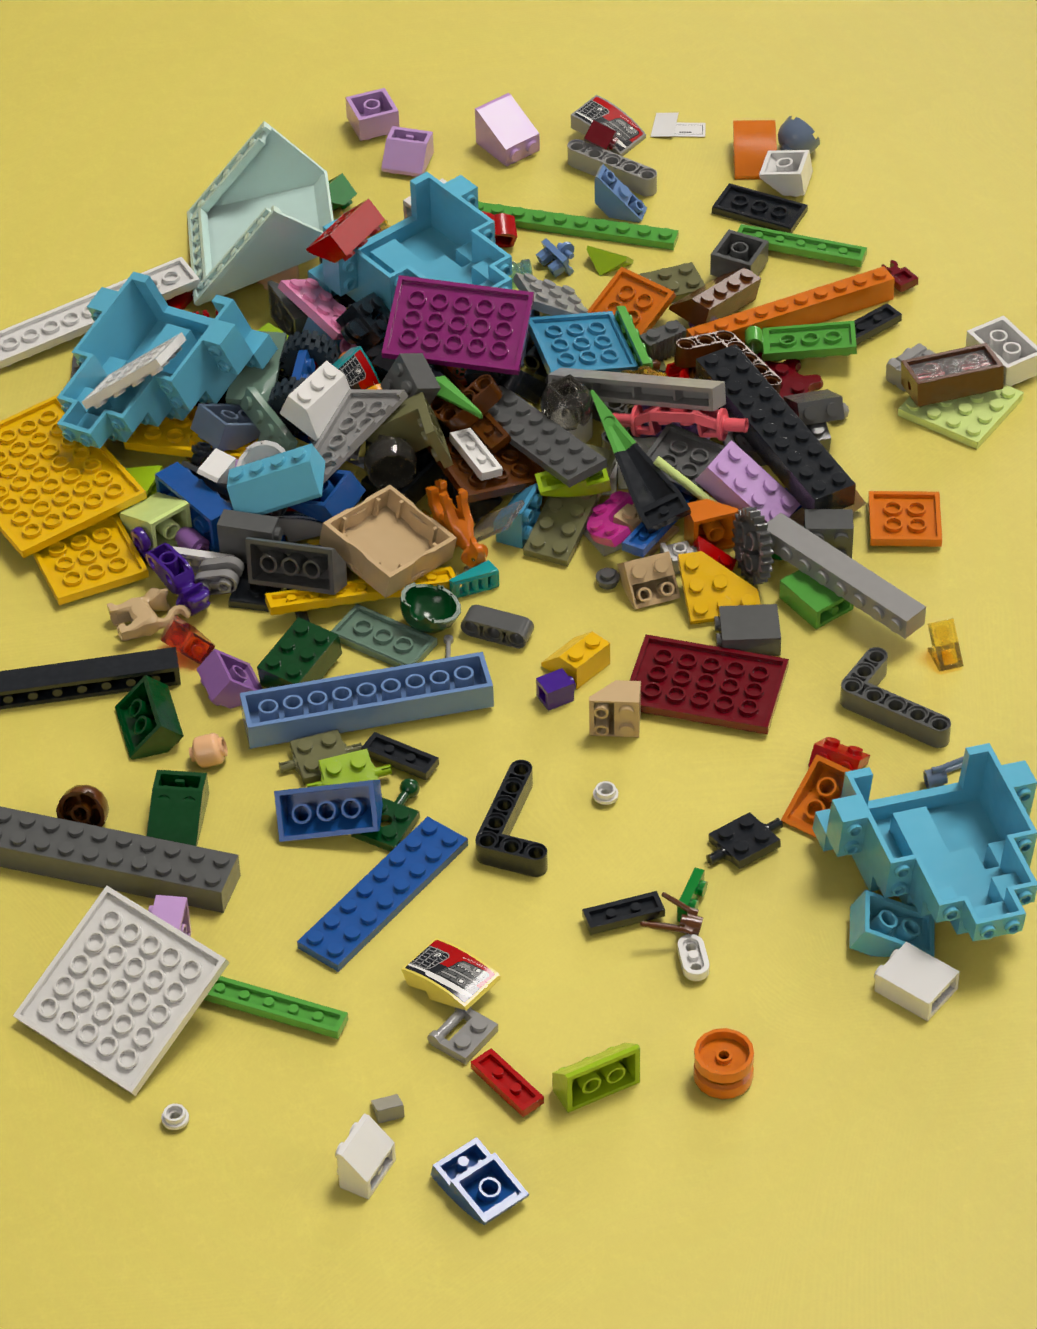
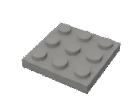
(550, 297)

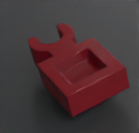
(903, 276)

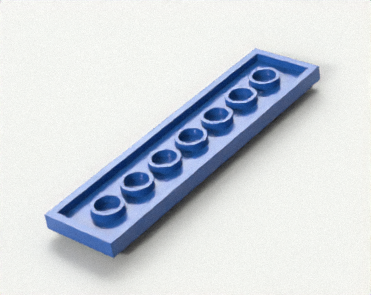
(382, 894)

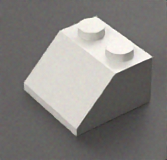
(787, 171)

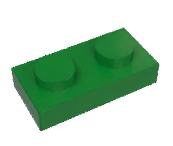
(694, 889)

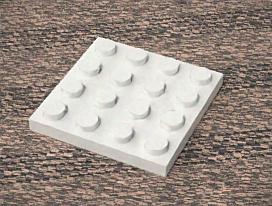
(134, 372)

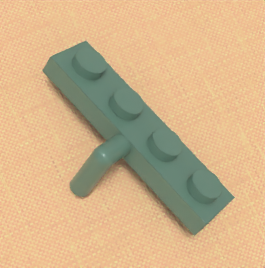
(266, 420)

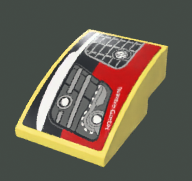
(450, 974)

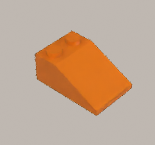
(815, 793)

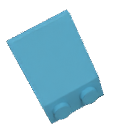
(885, 924)

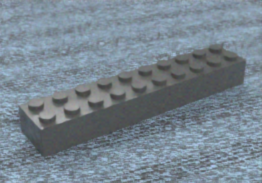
(116, 859)

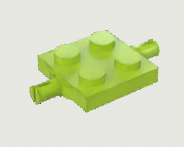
(349, 768)

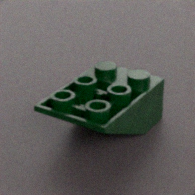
(178, 806)

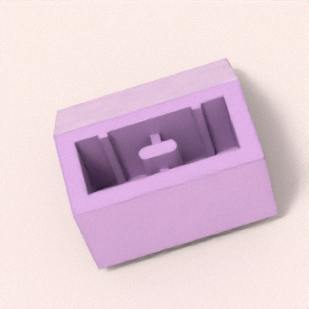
(407, 151)

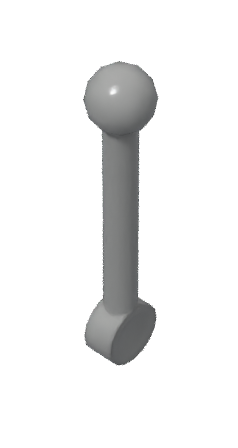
(448, 640)

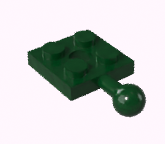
(400, 816)

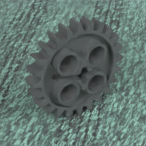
(752, 545)

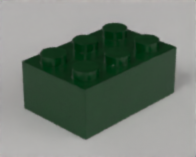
(300, 655)

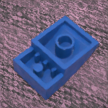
(478, 1181)

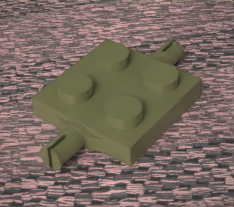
(310, 749)

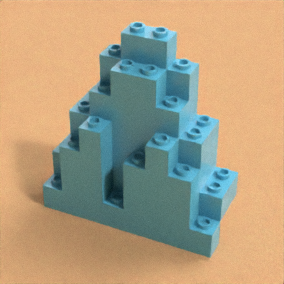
(439, 241)
(131, 325)
(947, 847)

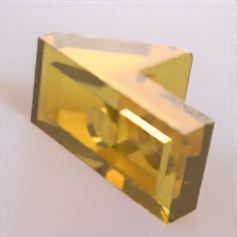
(945, 645)

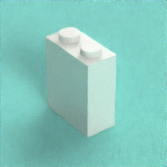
(916, 981)

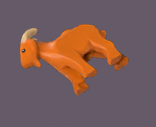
(457, 522)

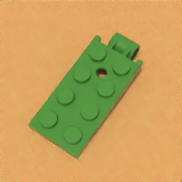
(802, 340)

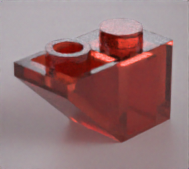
(187, 640)

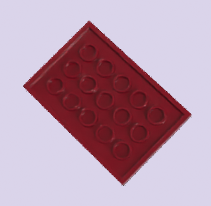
(709, 683)

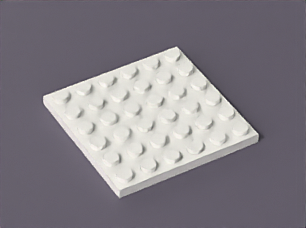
(121, 990)

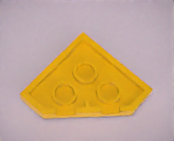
(711, 585)

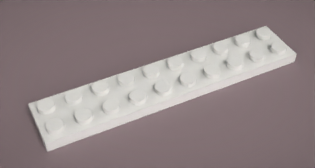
(75, 319)

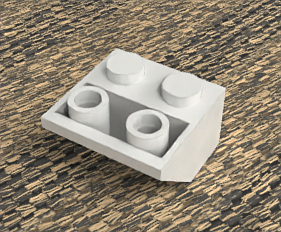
(364, 1157)

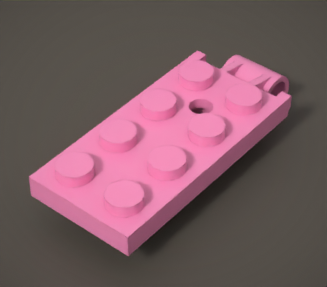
(317, 305)

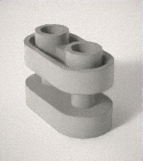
(220, 574)

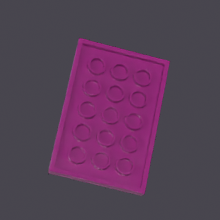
(459, 324)

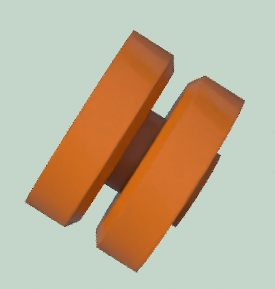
(723, 1063)

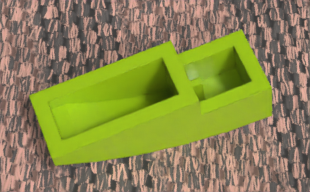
(552, 487)

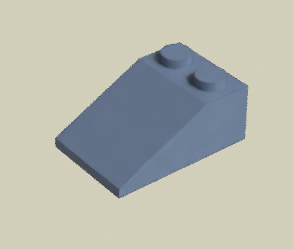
(224, 426)

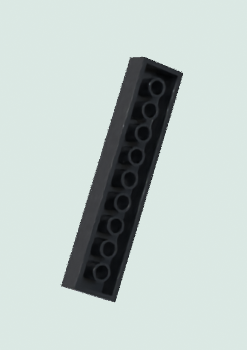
(778, 432)

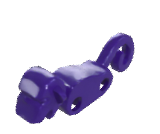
(173, 572)

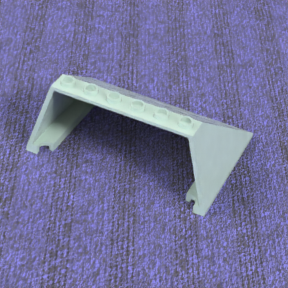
(257, 215)

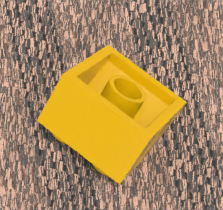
(580, 657)

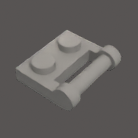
(468, 1039)

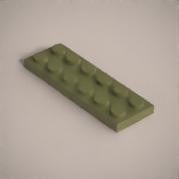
(564, 522)

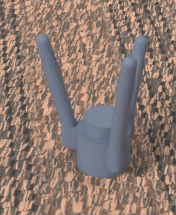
(938, 775)

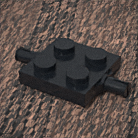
(744, 840)

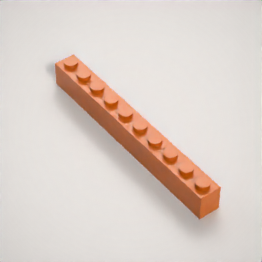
(809, 306)

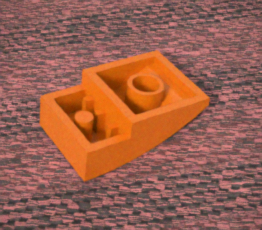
(750, 146)

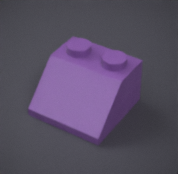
(227, 678)

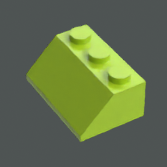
(597, 1076)

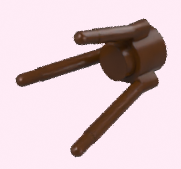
(688, 924)

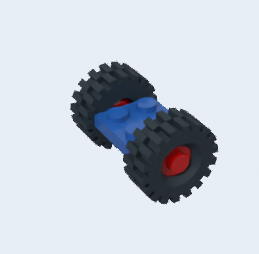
(299, 359)

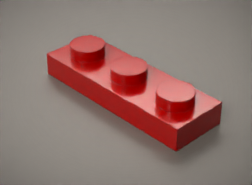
(507, 1082)

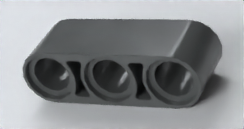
(497, 626)

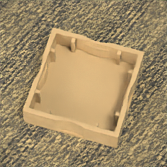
(388, 540)

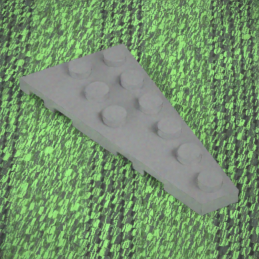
(354, 422)

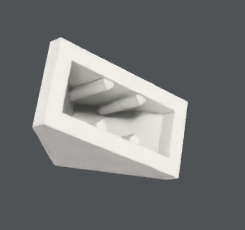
(217, 466)

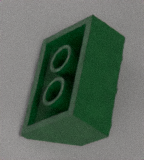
(148, 719)

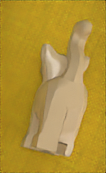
(142, 615)

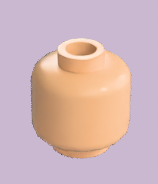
(208, 750)

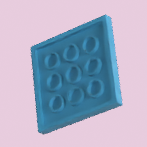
(581, 342)

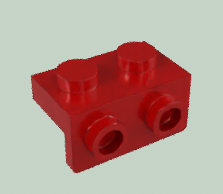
(846, 756)

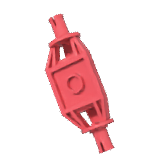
(709, 423)

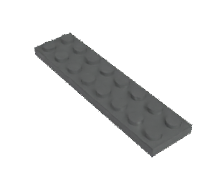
(545, 440)

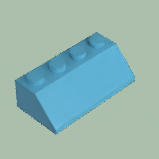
(277, 481)

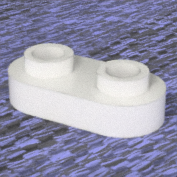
(694, 962)

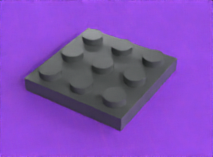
(684, 452)

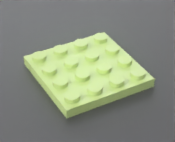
(965, 418)

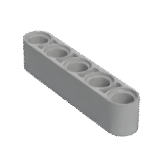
(634, 175)

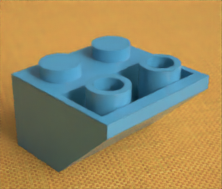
(523, 524)

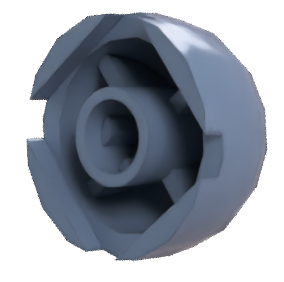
(797, 135)

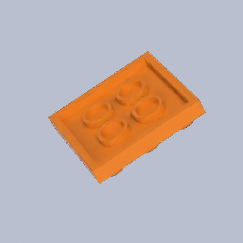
(639, 295)
(905, 518)

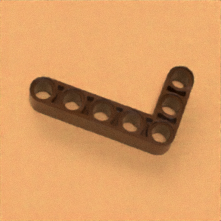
(693, 347)
(482, 393)

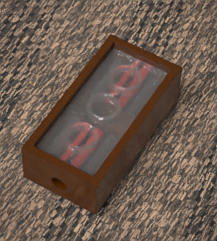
(952, 374)

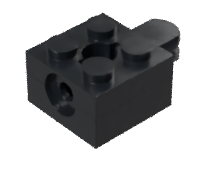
(360, 322)

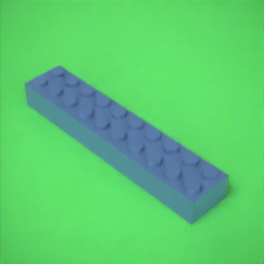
(367, 699)

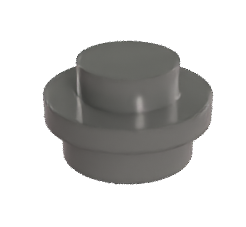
(607, 578)

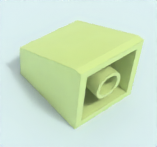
(159, 517)

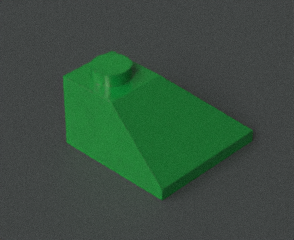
(341, 192)

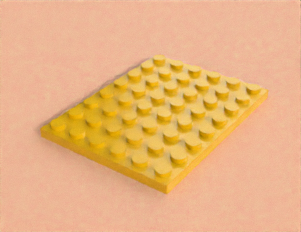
(55, 484)

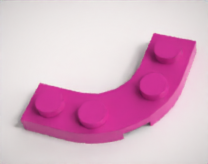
(601, 524)

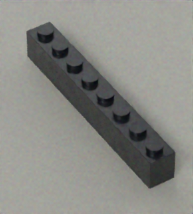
(86, 677)

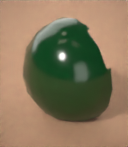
(429, 607)

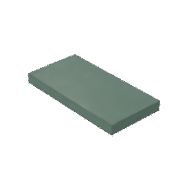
(259, 378)
(383, 637)

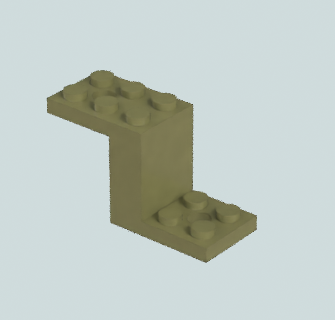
(418, 425)

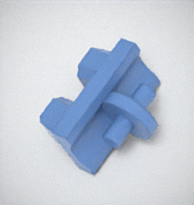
(559, 256)

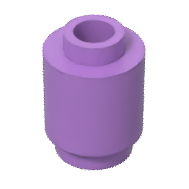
(190, 538)

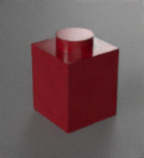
(601, 136)

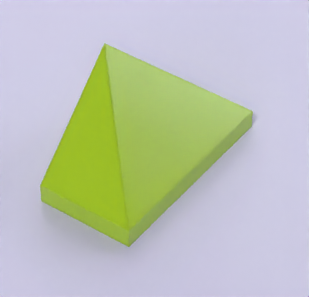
(607, 261)

